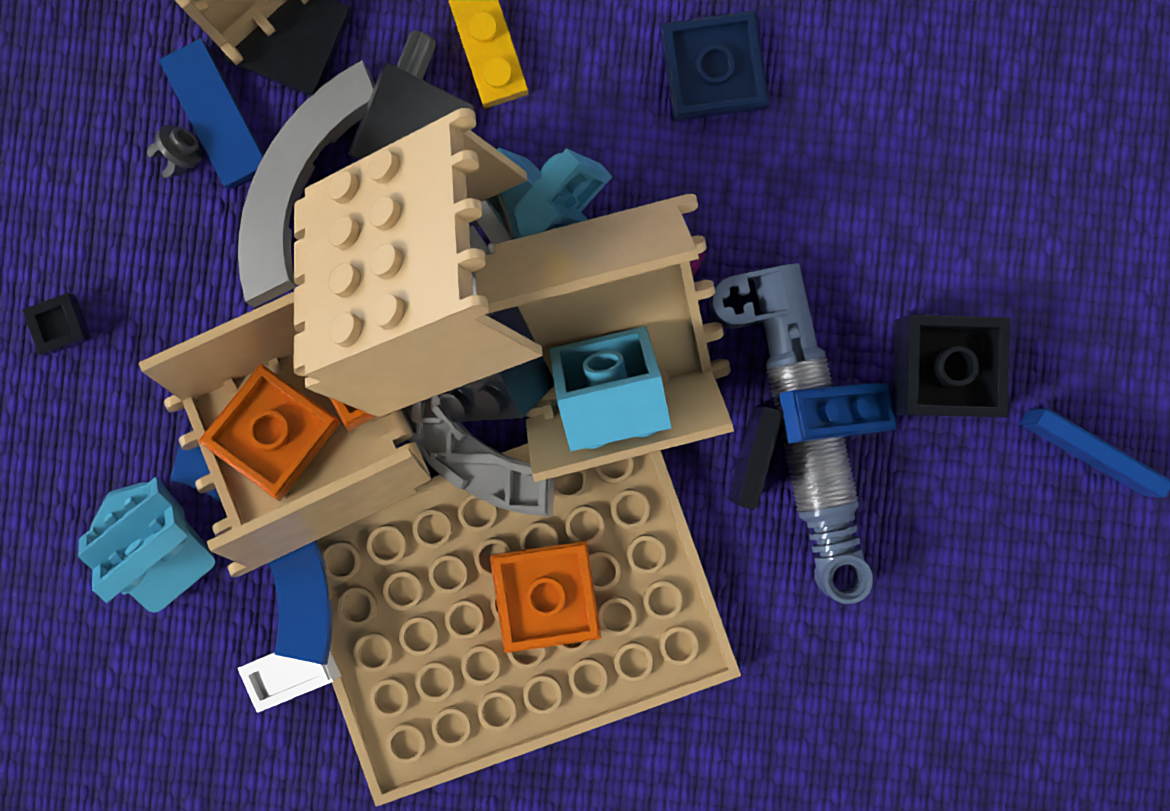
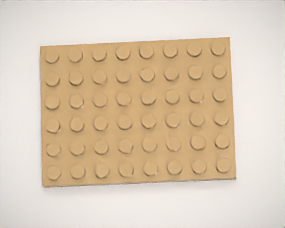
(424, 639)

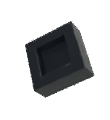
(56, 324)

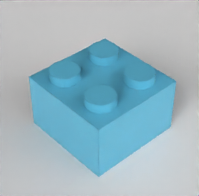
(609, 389)

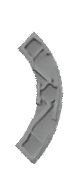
(282, 176)
(474, 465)

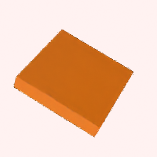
(270, 432)
(545, 596)

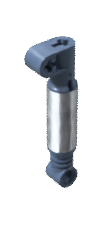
(817, 467)

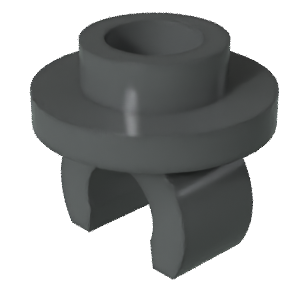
(178, 147)

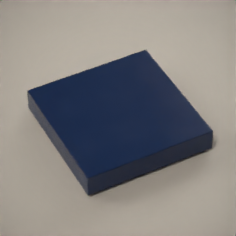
(714, 66)

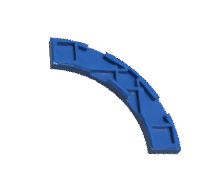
(298, 580)

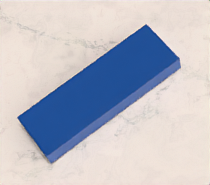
(213, 113)
(837, 412)
(1096, 452)

